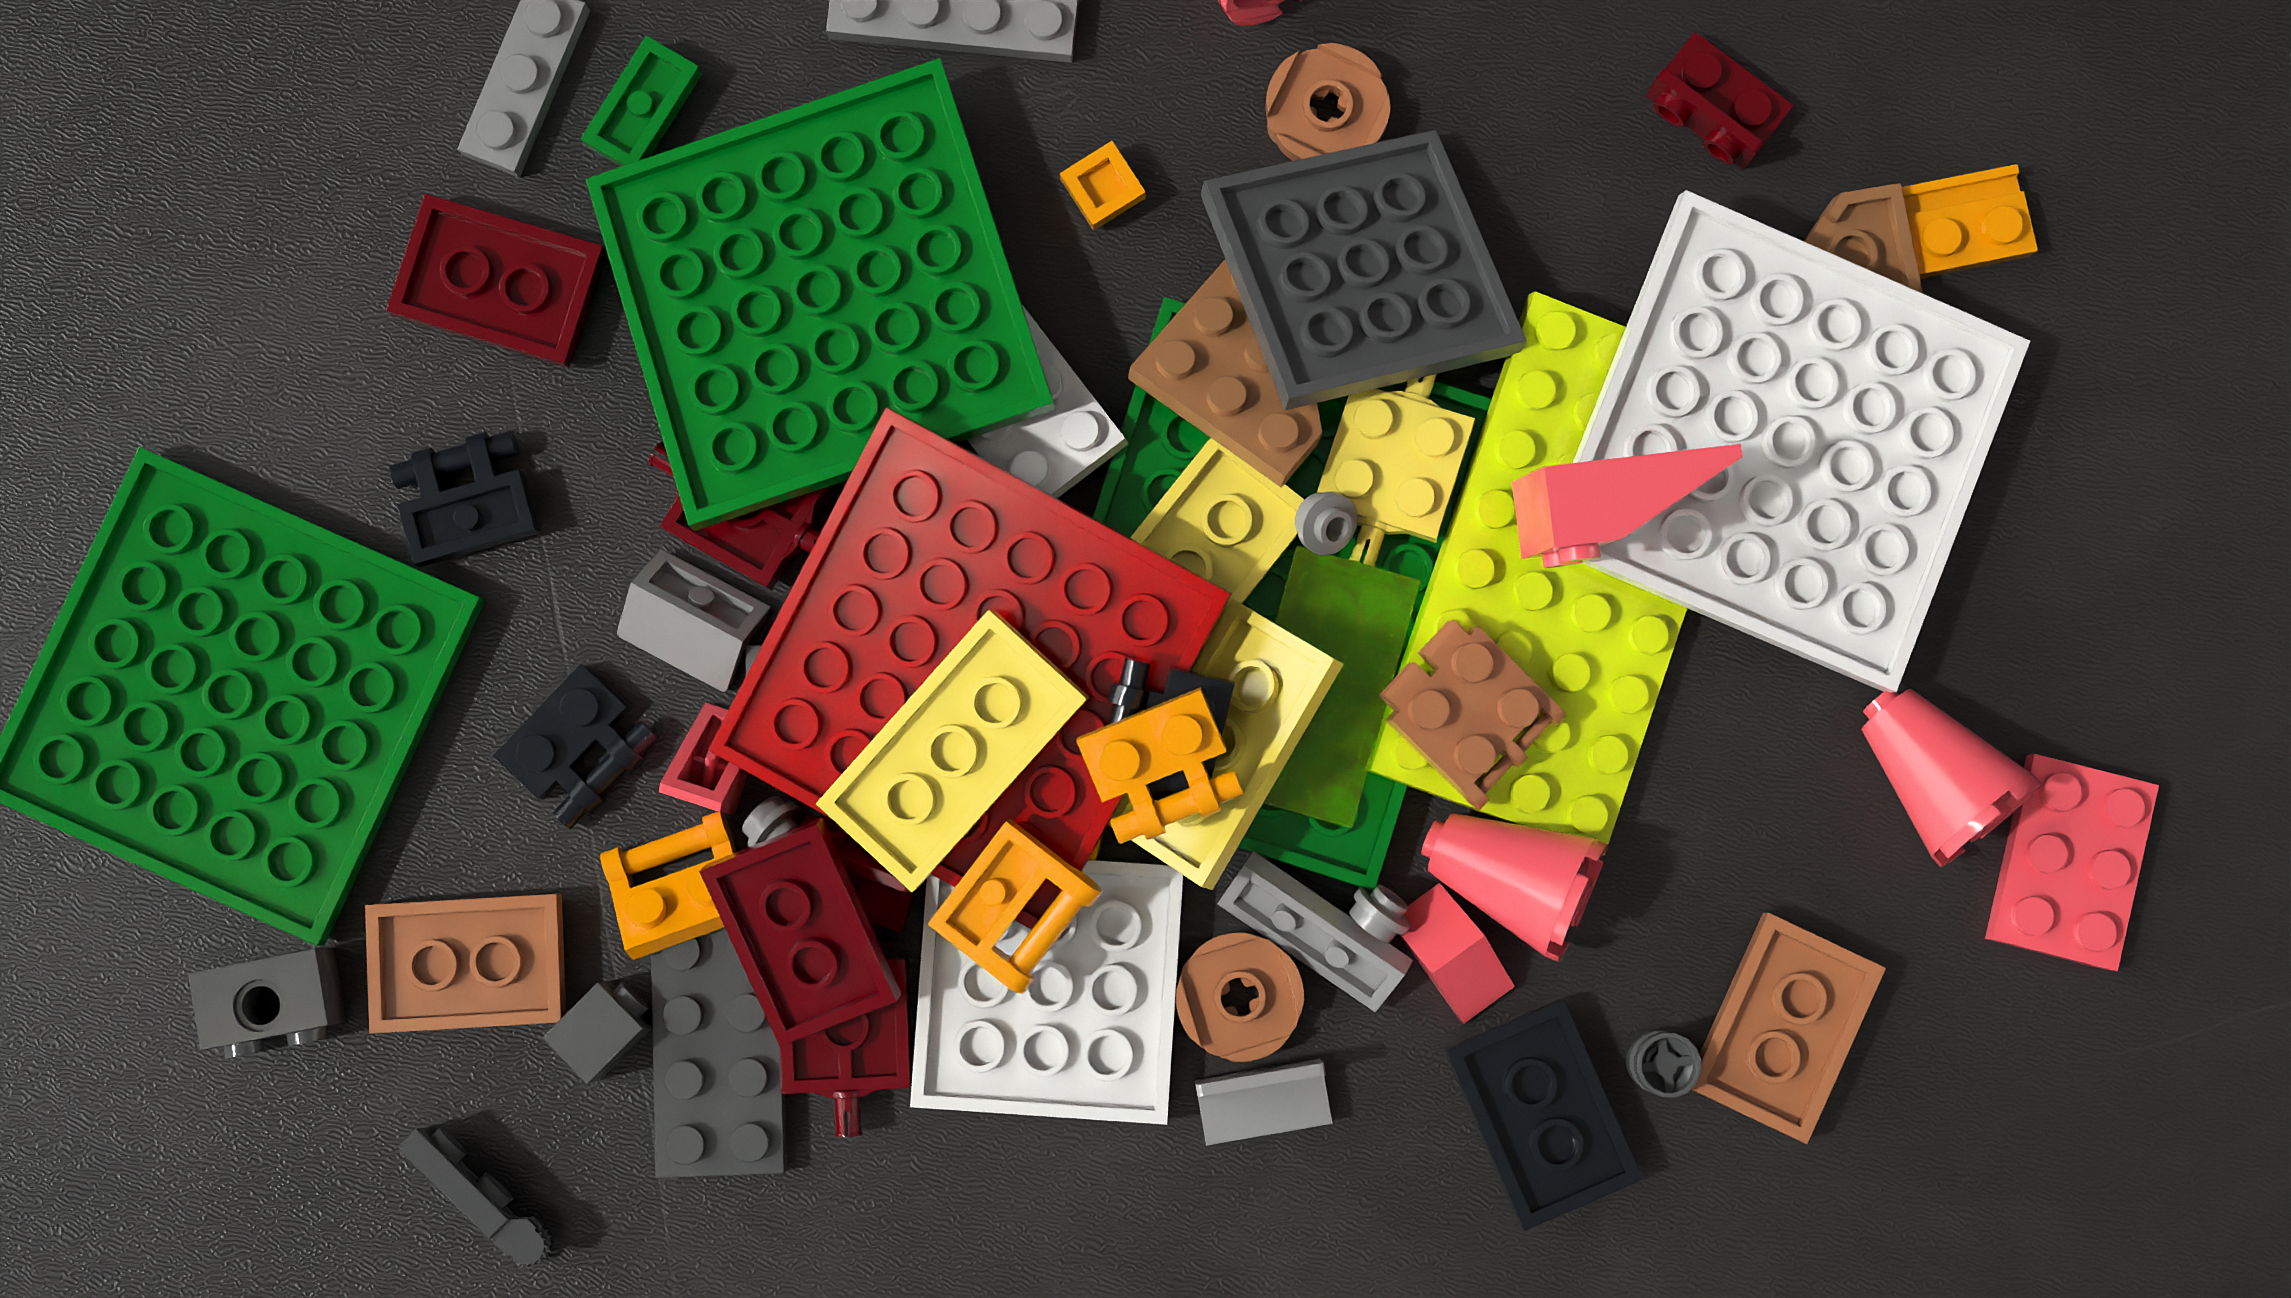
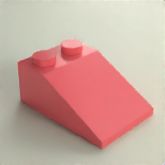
(1583, 505)

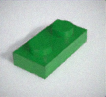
(642, 104)

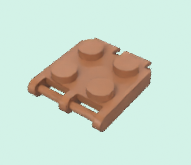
(1468, 709)

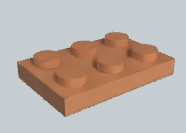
(465, 963)
(1786, 1027)

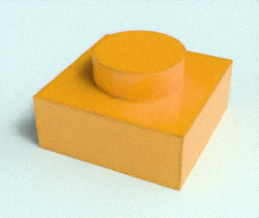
(1102, 185)

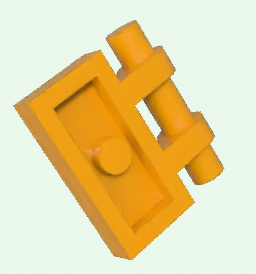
(1150, 747)

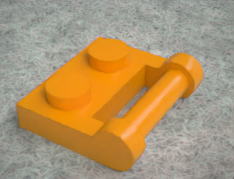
(996, 893)
(673, 905)

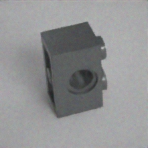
(229, 997)

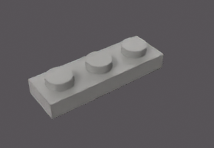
(523, 83)
(1314, 932)

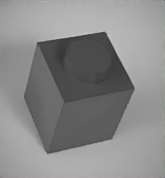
(600, 1029)

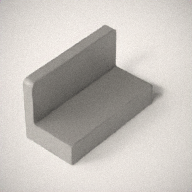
(690, 619)
(1263, 1101)

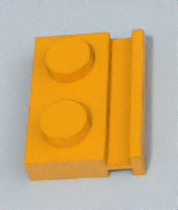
(1969, 221)

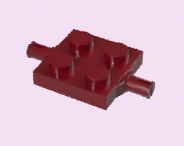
(755, 542)
(854, 1057)

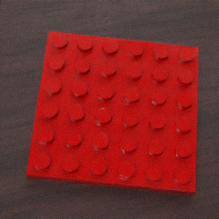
(902, 577)

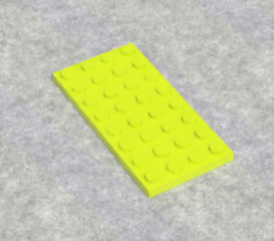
(1570, 628)

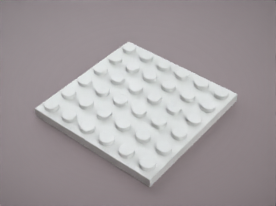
(1853, 425)

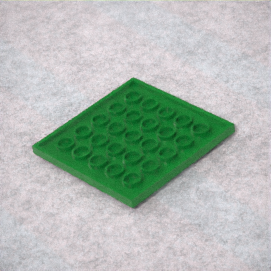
(808, 284)
(231, 696)

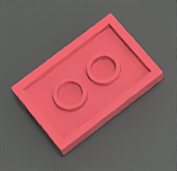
(2073, 863)

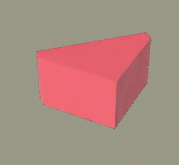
(700, 774)
(1454, 954)

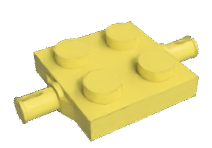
(1396, 463)

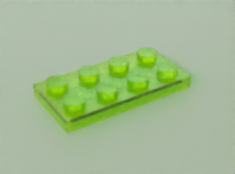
(1361, 621)

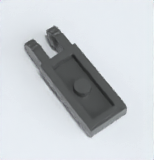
(479, 1199)

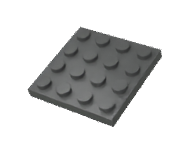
(1361, 269)

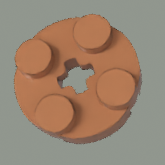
(1312, 75)
(1272, 1013)

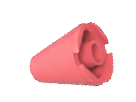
(1943, 773)
(1518, 875)

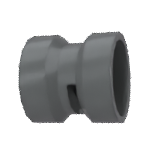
(1675, 1062)

